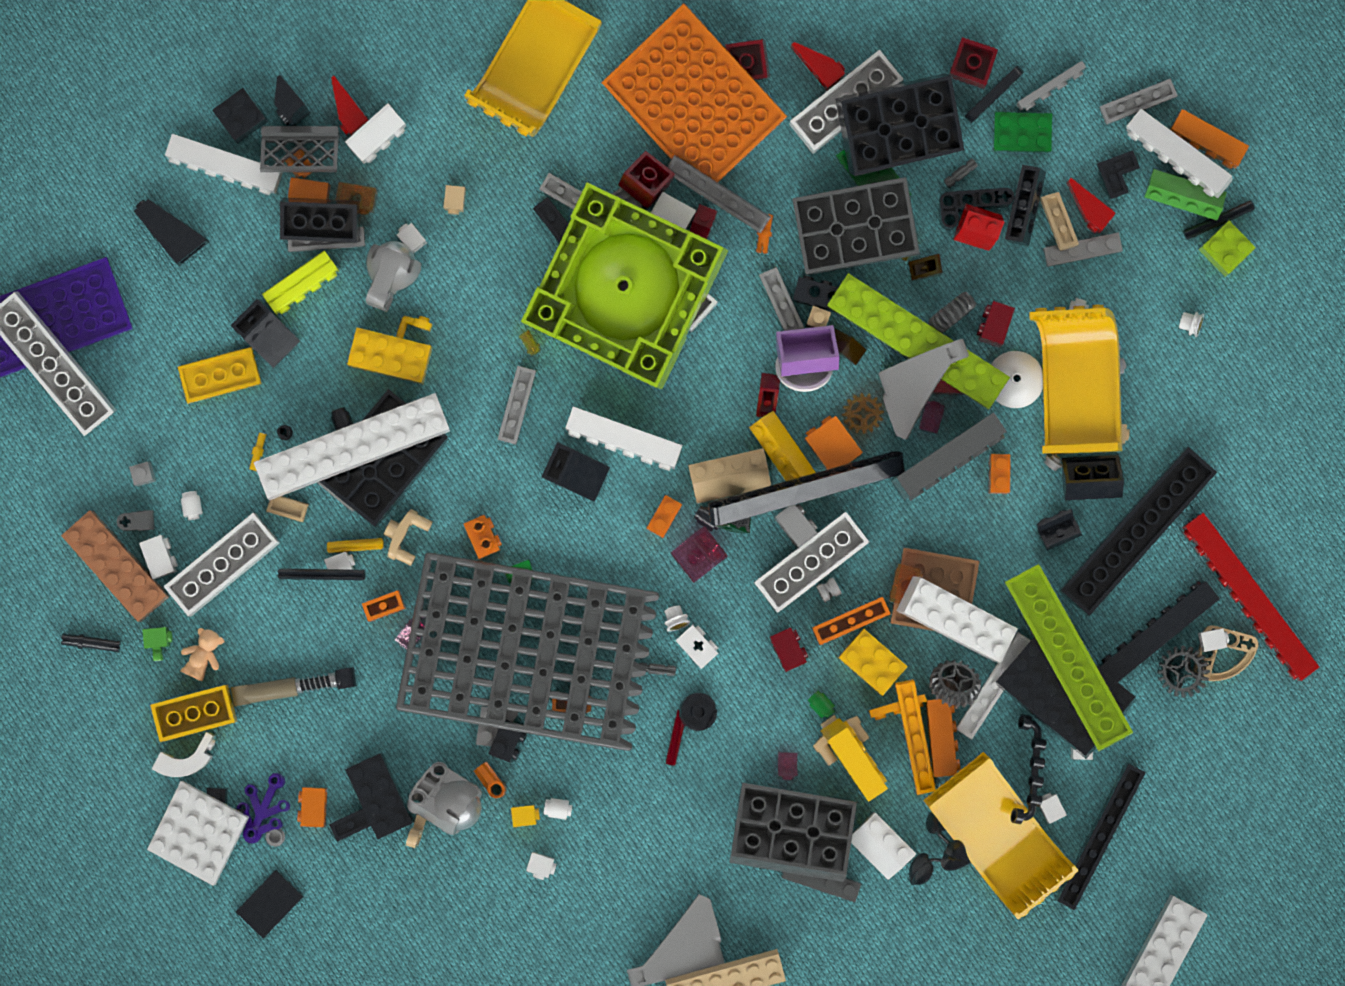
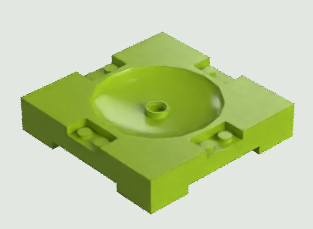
(666, 279)

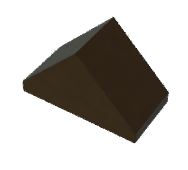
(925, 267)
(849, 347)

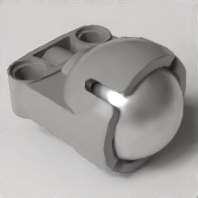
(391, 270)
(446, 799)

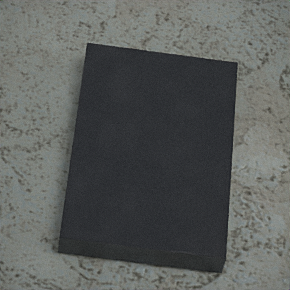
(269, 904)

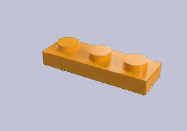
(880, 712)

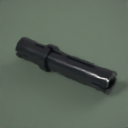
(90, 642)

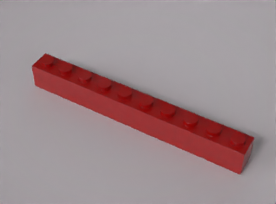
(1250, 596)

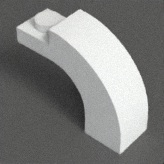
(175, 767)

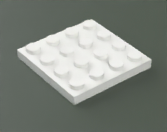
(198, 833)

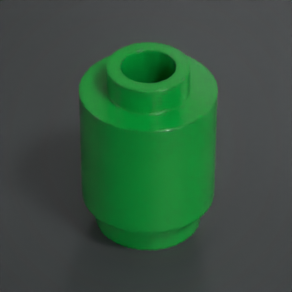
(821, 704)

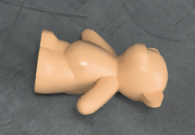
(201, 654)

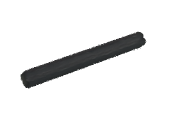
(322, 574)

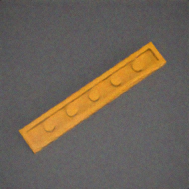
(915, 736)

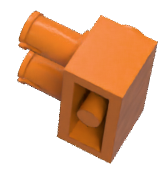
(482, 536)

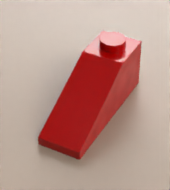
(820, 65)
(348, 111)
(1093, 211)

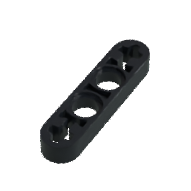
(994, 94)

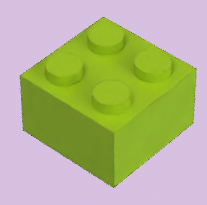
(1227, 248)

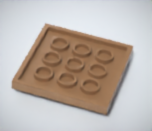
(945, 571)

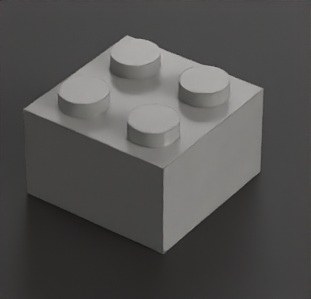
(796, 525)

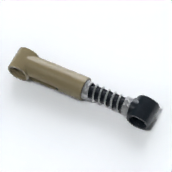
(291, 687)

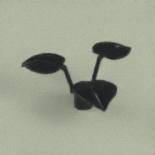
(953, 856)

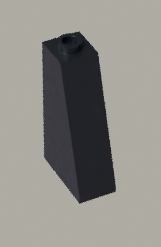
(173, 235)

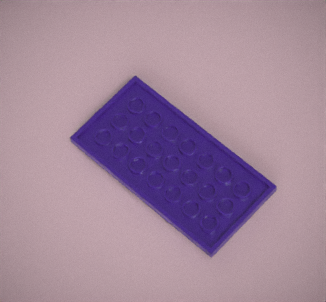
(76, 307)

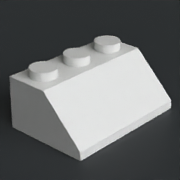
(376, 134)
(881, 846)

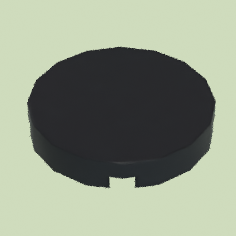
(697, 711)

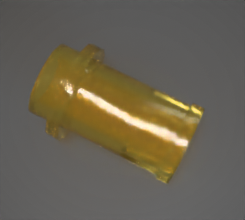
(530, 343)

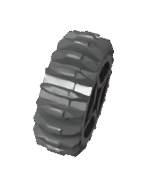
(952, 312)
(1180, 679)
(955, 683)

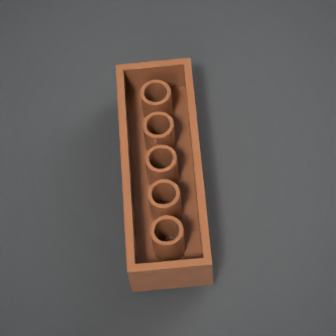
(115, 566)

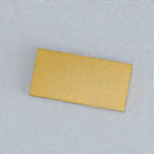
(219, 375)

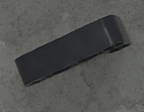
(975, 195)

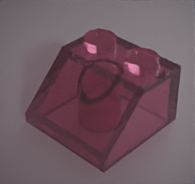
(699, 554)

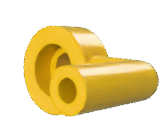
(421, 322)

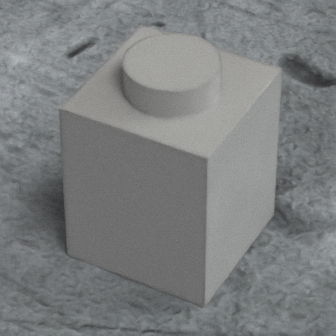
(142, 474)

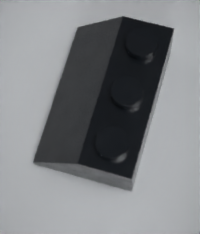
(289, 105)
(1092, 477)

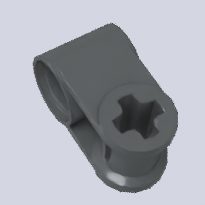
(139, 521)

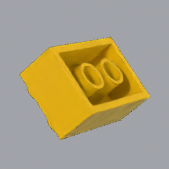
(872, 662)

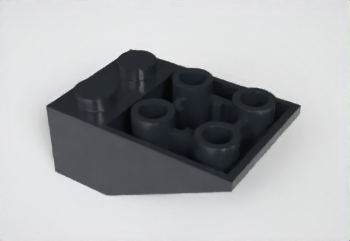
(265, 333)
(575, 472)

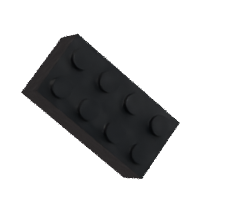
(319, 220)
(379, 795)

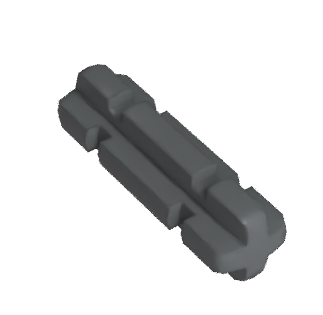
(960, 173)
(659, 669)

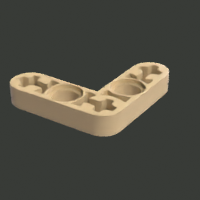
(416, 832)

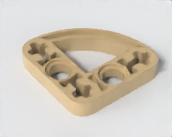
(1245, 661)

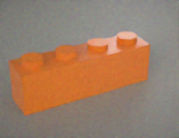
(1209, 139)
(851, 621)
(942, 738)

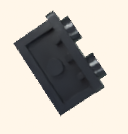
(1058, 529)
(506, 744)

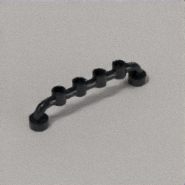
(1036, 763)

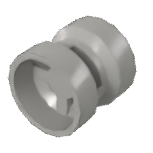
(828, 590)

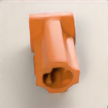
(489, 779)

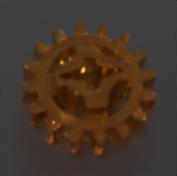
(863, 421)

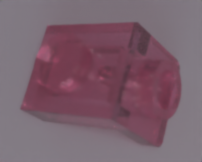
(932, 416)

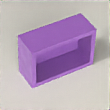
(807, 350)

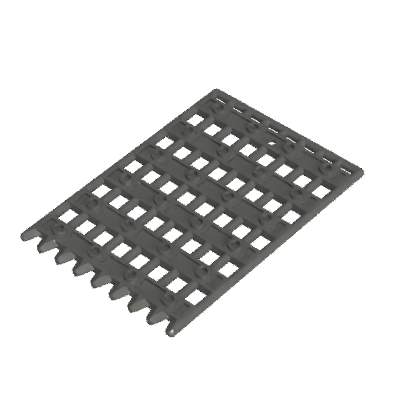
(509, 646)

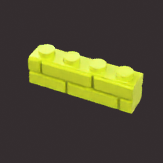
(300, 282)

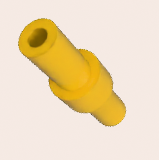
(258, 450)

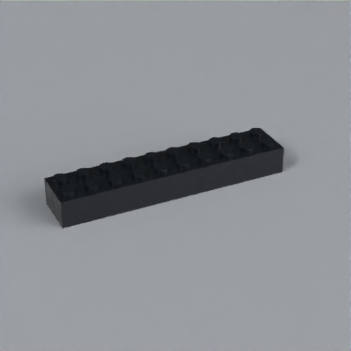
(1137, 531)

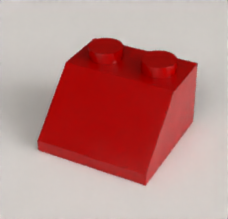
(979, 227)

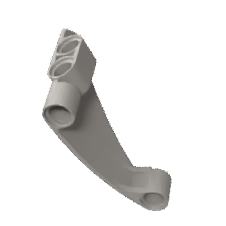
(913, 381)
(686, 949)

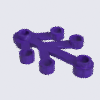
(262, 810)

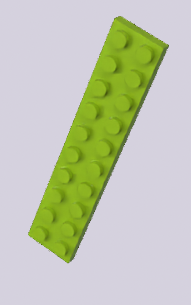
(914, 337)
(1069, 657)

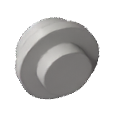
(1053, 462)
(275, 837)

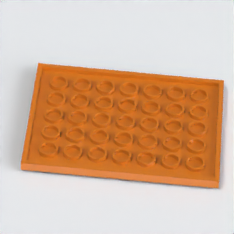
(694, 96)

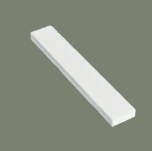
(990, 691)

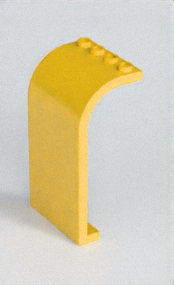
(534, 64)
(1080, 379)
(1011, 857)

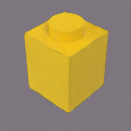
(525, 815)

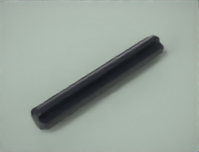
(1223, 218)

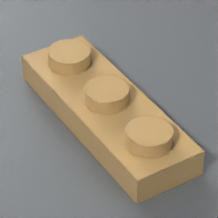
(1059, 221)

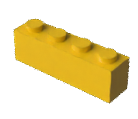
(781, 447)

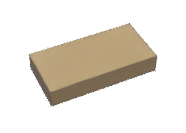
(288, 508)

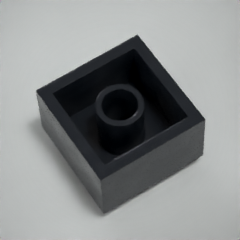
(240, 115)

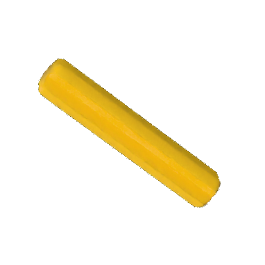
(355, 545)

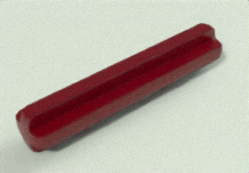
(675, 741)

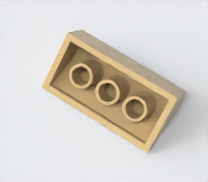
(729, 475)

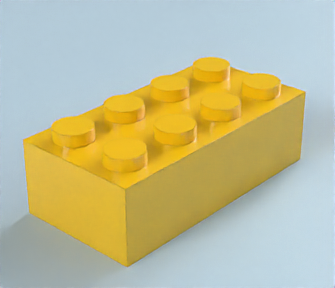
(389, 356)
(193, 713)
(852, 756)

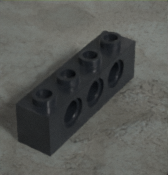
(1025, 205)
(803, 296)

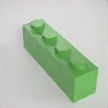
(1183, 195)

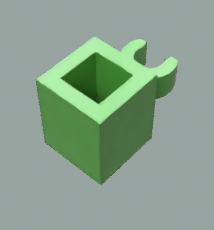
(156, 639)

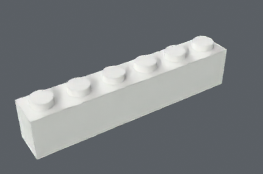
(1179, 154)
(221, 163)

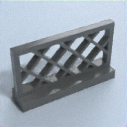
(299, 136)

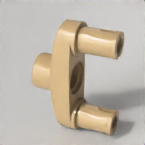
(397, 532)
(822, 745)

